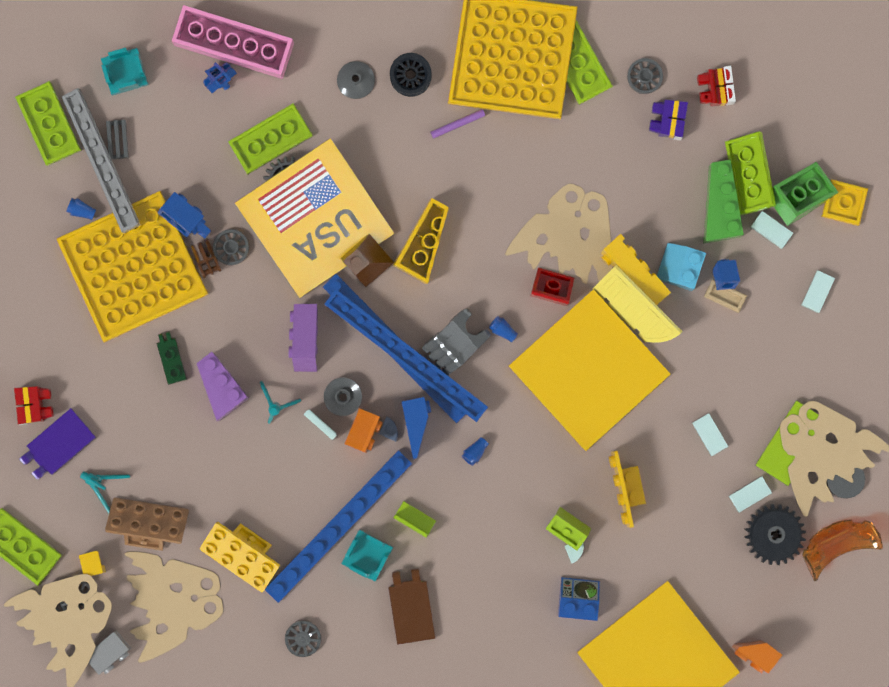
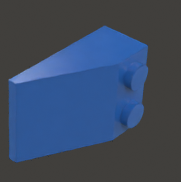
(416, 419)

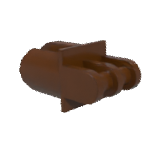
(206, 260)

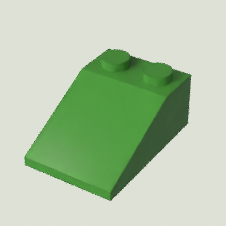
(802, 193)

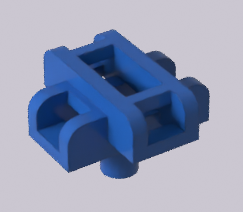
(219, 77)

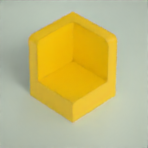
(91, 563)

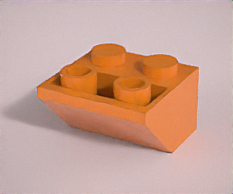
(363, 430)
(761, 654)

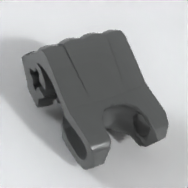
(454, 344)

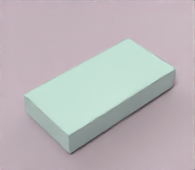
(771, 230)
(817, 291)
(320, 424)
(710, 434)
(750, 494)

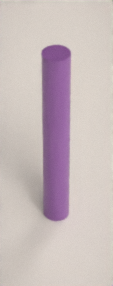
(458, 123)

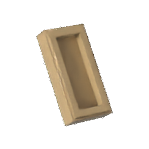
(728, 298)

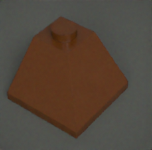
(367, 260)

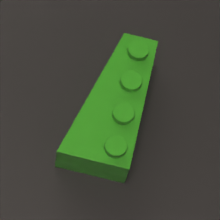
(722, 206)

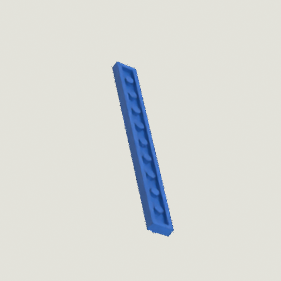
(337, 283)
(406, 355)
(338, 526)

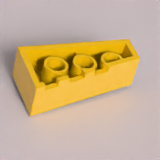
(421, 246)
(637, 270)

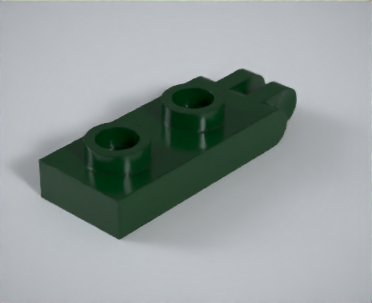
(171, 359)

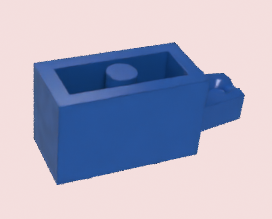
(183, 216)

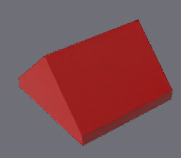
(552, 287)

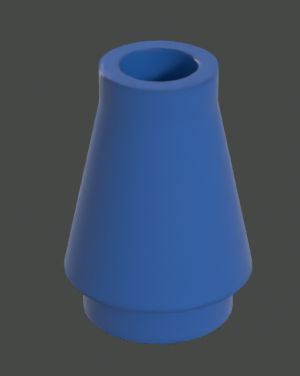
(80, 209)
(502, 328)
(475, 451)

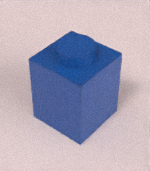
(726, 274)

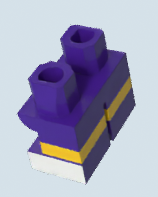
(672, 119)

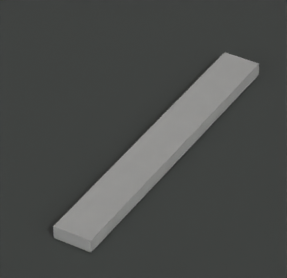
(101, 160)

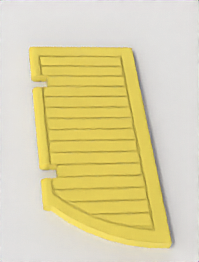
(636, 307)

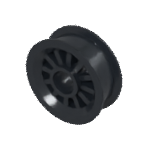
(415, 58)

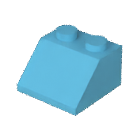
(681, 266)

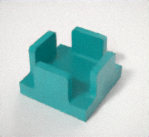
(124, 70)
(366, 555)

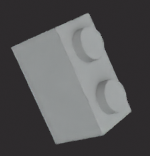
(108, 652)

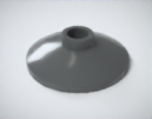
(357, 89)
(333, 392)

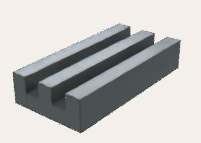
(115, 123)

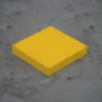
(847, 204)

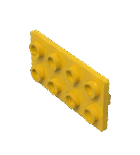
(629, 486)
(242, 554)

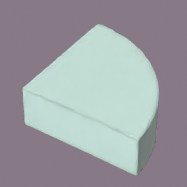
(573, 554)

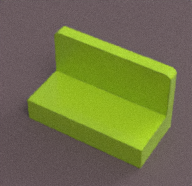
(414, 519)
(568, 528)

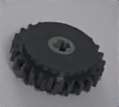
(778, 548)

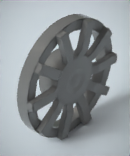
(645, 76)
(231, 247)
(303, 638)

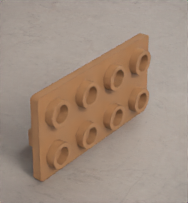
(146, 523)

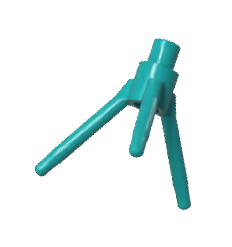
(275, 407)
(95, 482)

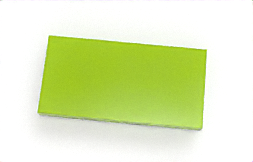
(585, 74)
(48, 123)
(270, 138)
(751, 173)
(774, 458)
(25, 549)

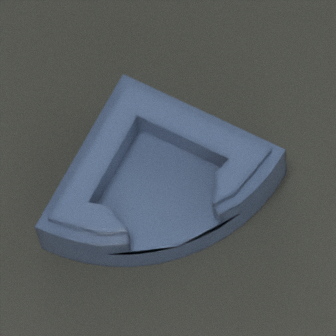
(389, 429)

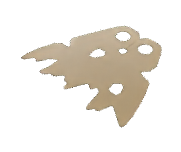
(564, 234)
(823, 457)
(168, 606)
(64, 627)

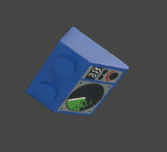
(579, 599)

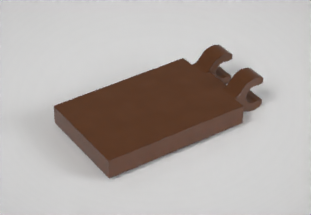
(411, 609)

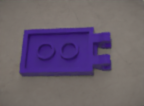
(58, 444)

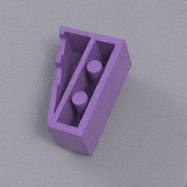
(304, 337)
(220, 386)

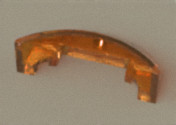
(838, 540)

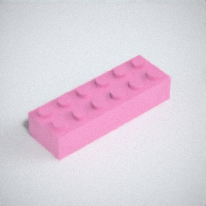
(233, 42)

